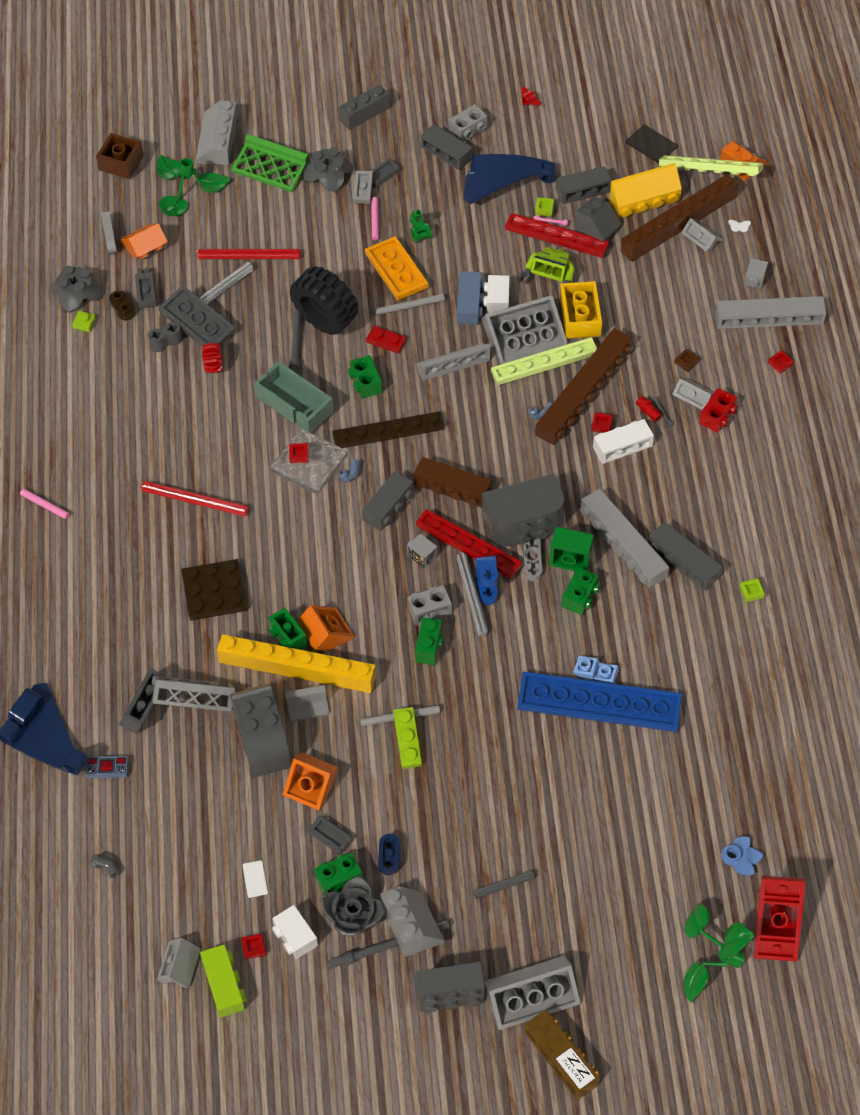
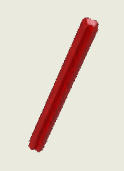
(248, 254)
(194, 498)

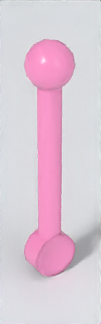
(565, 222)

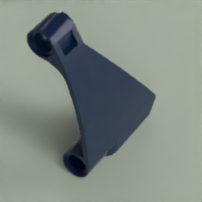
(496, 171)
(39, 731)

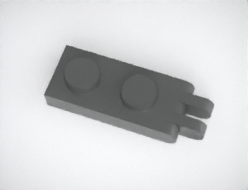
(145, 288)

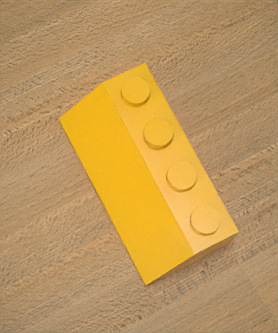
(645, 190)

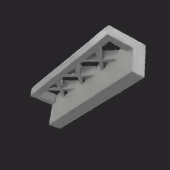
(453, 361)
(193, 686)

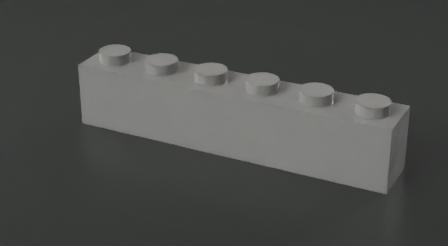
(770, 312)
(624, 538)

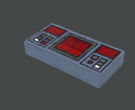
(107, 767)

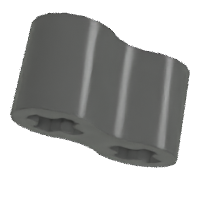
(165, 336)

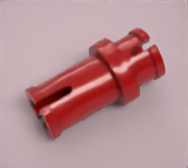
(646, 407)

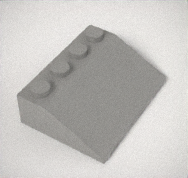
(524, 329)

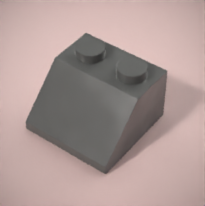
(597, 219)

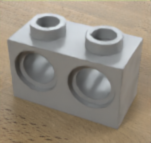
(467, 123)
(430, 608)

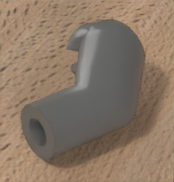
(107, 862)

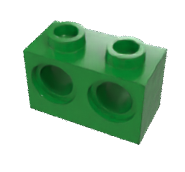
(365, 377)

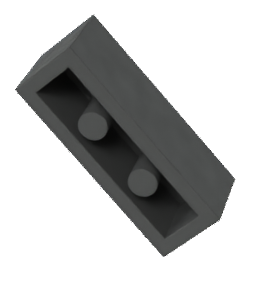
(364, 107)
(446, 147)
(583, 185)
(388, 501)
(140, 703)

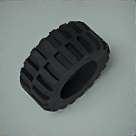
(324, 300)

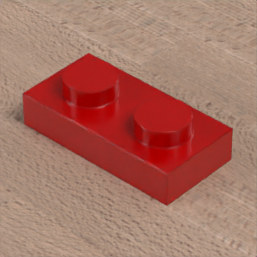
(386, 339)

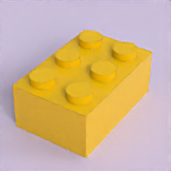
(580, 310)

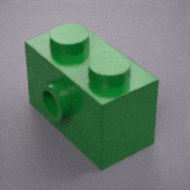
(429, 641)

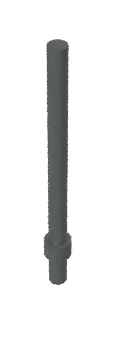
(294, 362)
(348, 958)

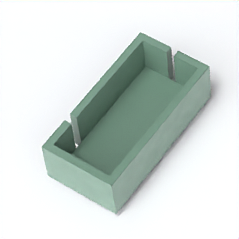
(293, 397)

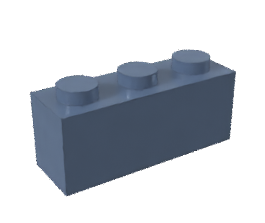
(469, 298)

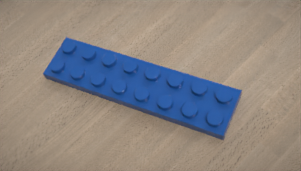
(599, 701)

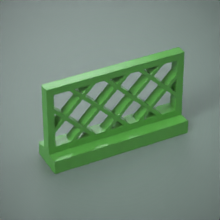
(278, 152)

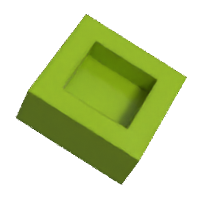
(544, 206)
(84, 321)
(751, 590)

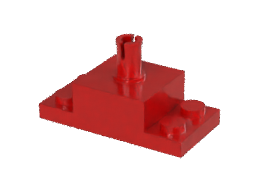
(778, 918)

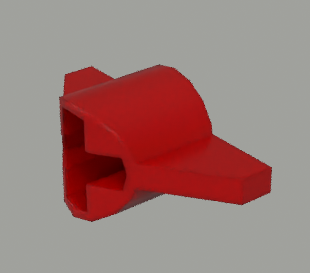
(529, 97)

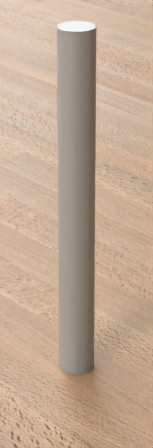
(409, 304)
(390, 717)

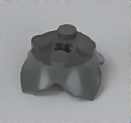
(328, 167)
(75, 285)
(358, 895)

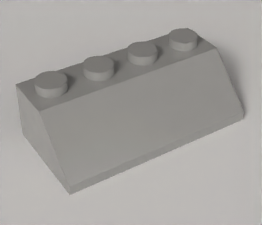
(217, 134)
(529, 991)

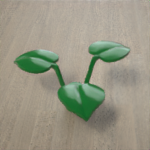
(171, 168)
(735, 939)

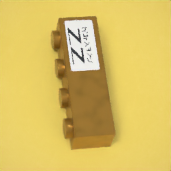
(561, 1054)

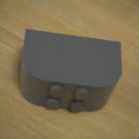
(524, 510)
(261, 730)

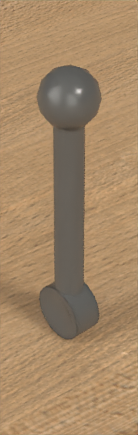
(669, 423)

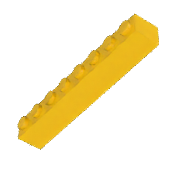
(296, 663)

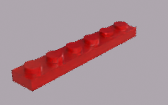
(556, 235)
(467, 542)

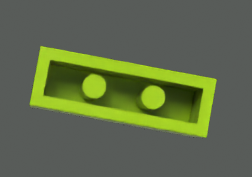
(223, 980)

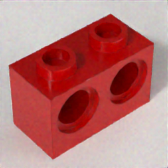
(717, 410)

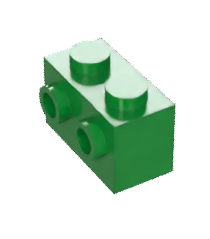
(580, 591)
(287, 630)
(336, 873)

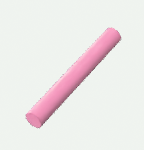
(375, 225)
(42, 502)

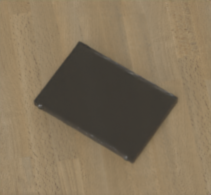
(651, 143)

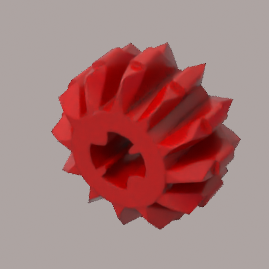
(212, 357)

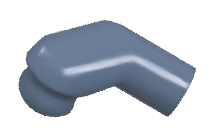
(536, 414)
(347, 476)

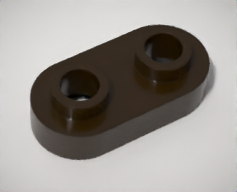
(120, 302)

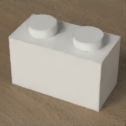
(498, 293)
(294, 932)

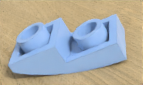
(592, 670)

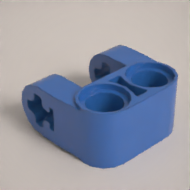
(487, 578)

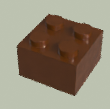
(119, 155)

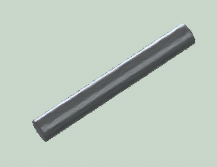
(503, 884)

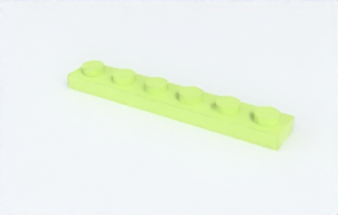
(717, 165)
(543, 361)

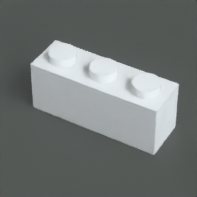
(623, 441)

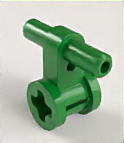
(419, 229)

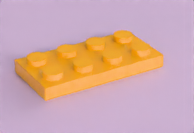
(396, 268)

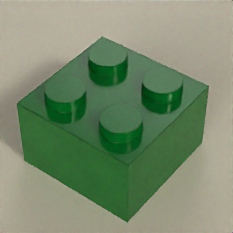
(570, 549)

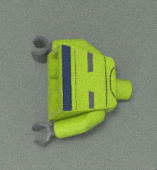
(550, 264)

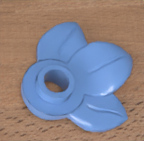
(744, 856)

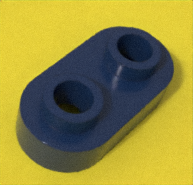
(389, 856)

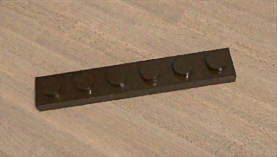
(388, 430)

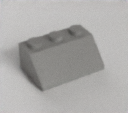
(411, 920)

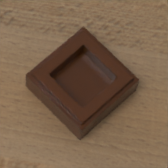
(687, 360)

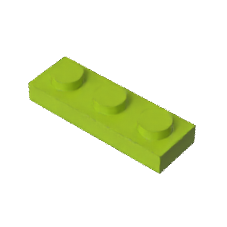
(407, 738)

